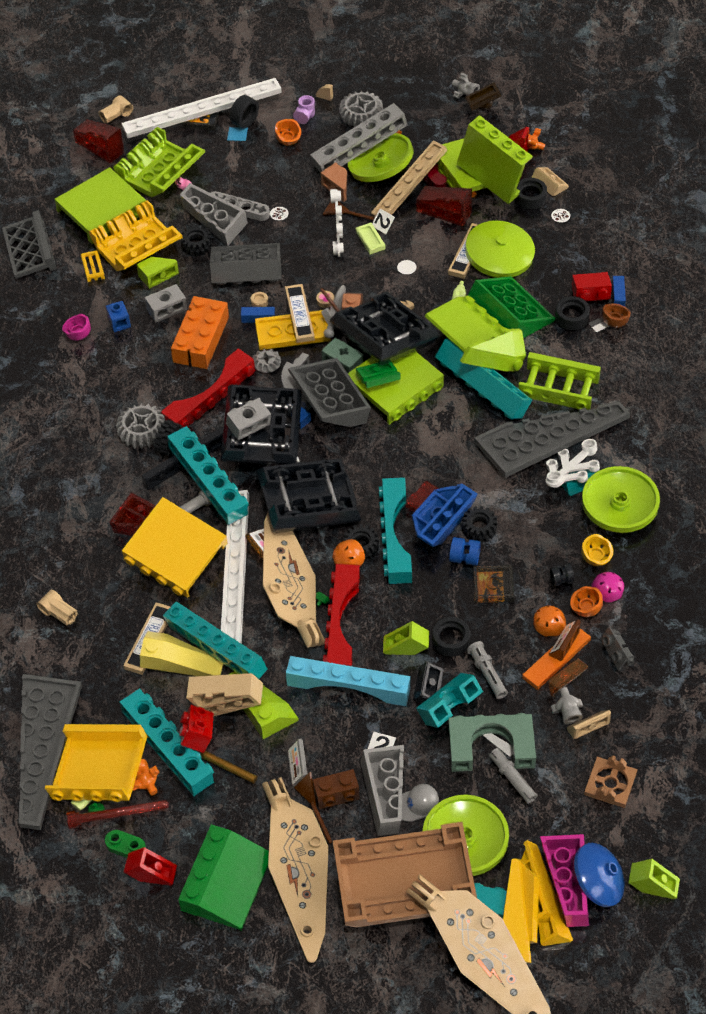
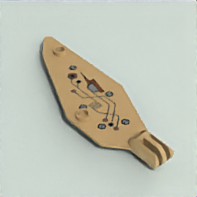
(290, 583)
(298, 866)
(483, 948)

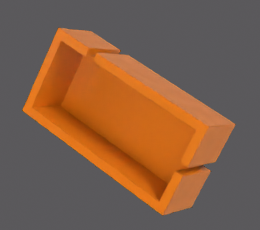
(200, 332)

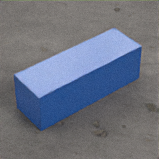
(618, 288)
(249, 314)

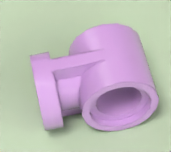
(305, 109)

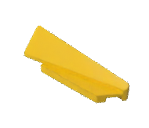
(522, 907)
(550, 916)

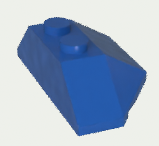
(442, 513)

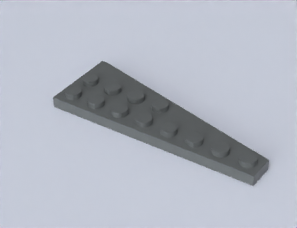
(44, 711)

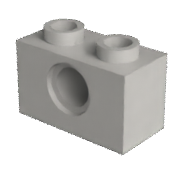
(165, 303)
(258, 418)

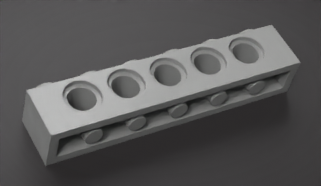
(360, 138)

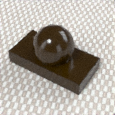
(484, 97)

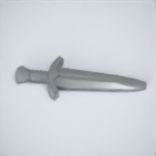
(327, 314)

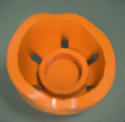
(287, 137)
(344, 556)
(587, 606)
(547, 616)

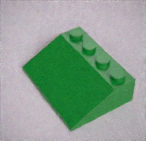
(510, 304)
(224, 878)

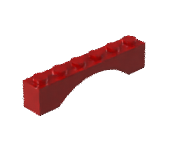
(236, 369)
(346, 586)

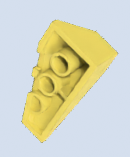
(173, 655)

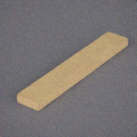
(411, 178)

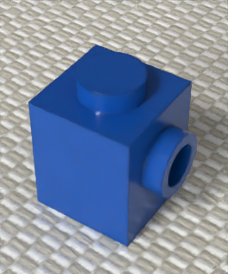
(118, 316)

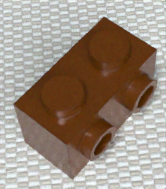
(336, 789)

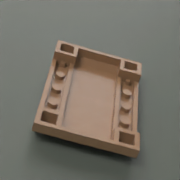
(380, 870)

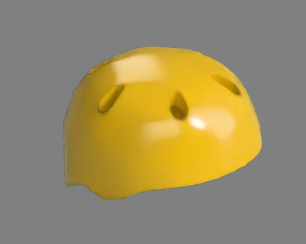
(597, 556)

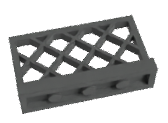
(41, 238)

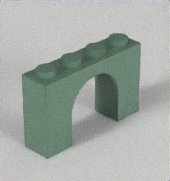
(515, 728)

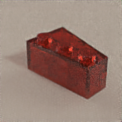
(100, 139)
(446, 203)
(131, 515)

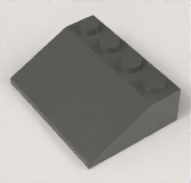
(245, 263)
(331, 392)

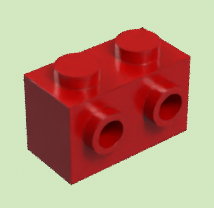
(592, 286)
(196, 728)

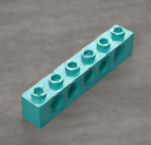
(229, 510)
(214, 641)
(193, 780)

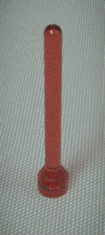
(76, 818)

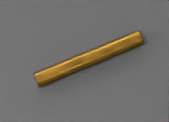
(229, 767)

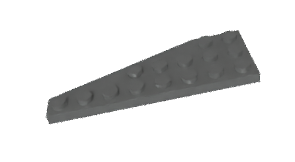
(525, 443)

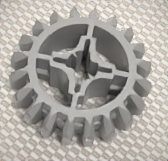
(359, 107)
(137, 425)

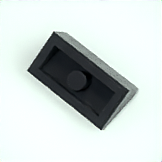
(427, 682)

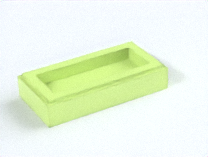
(370, 238)

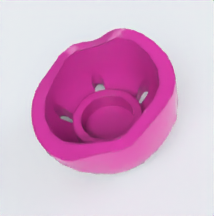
(78, 331)
(610, 582)

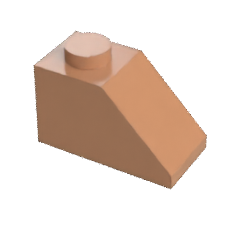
(335, 178)
(352, 300)

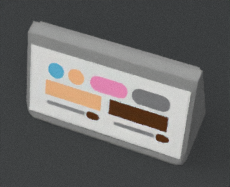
(297, 762)

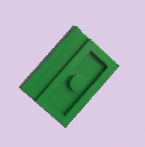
(376, 374)

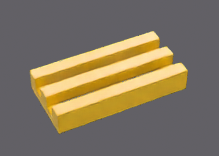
(95, 276)

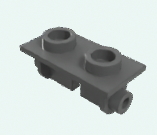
(614, 645)

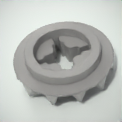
(273, 363)

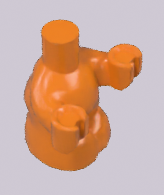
(533, 140)
(146, 778)

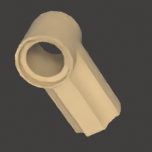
(119, 107)
(54, 605)

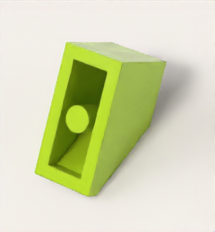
(156, 270)
(406, 640)
(654, 879)

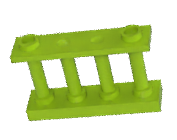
(560, 367)

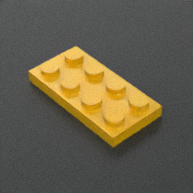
(279, 331)

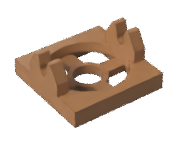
(605, 793)

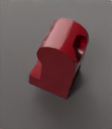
(434, 178)

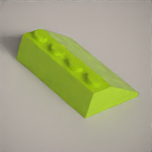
(465, 322)

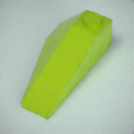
(499, 353)
(271, 715)

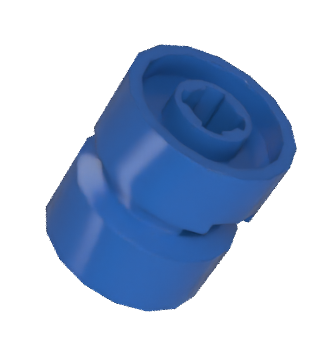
(457, 551)

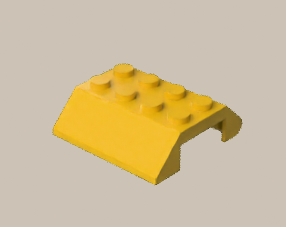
(133, 239)

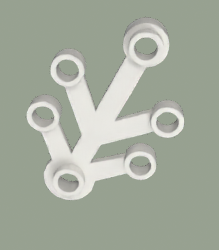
(337, 246)
(557, 478)

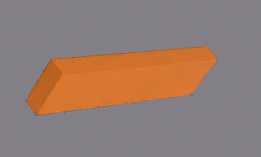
(547, 666)

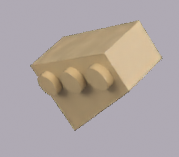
(225, 692)

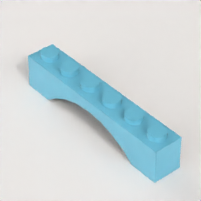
(312, 673)

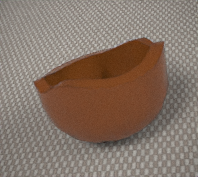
(615, 319)

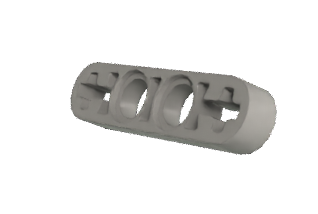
(257, 210)

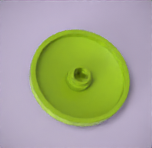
(382, 159)
(499, 249)
(620, 499)
(483, 827)

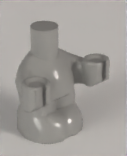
(464, 86)
(569, 706)

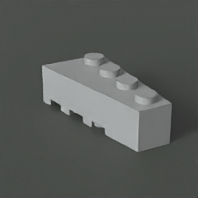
(214, 213)
(384, 784)

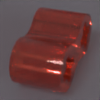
(420, 496)

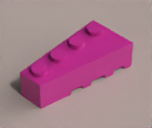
(560, 857)

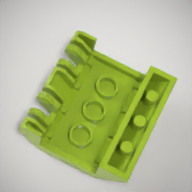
(156, 166)

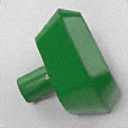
(322, 598)
(96, 807)

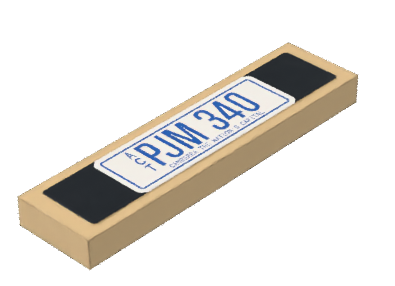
(461, 264)
(299, 313)
(154, 623)

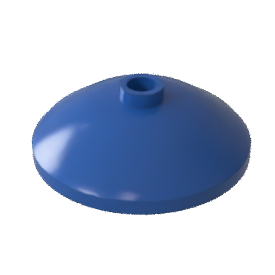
(599, 874)

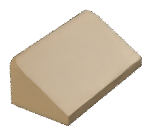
(554, 184)
(589, 724)

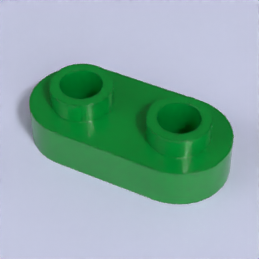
(123, 844)

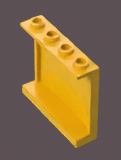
(173, 546)
(98, 762)

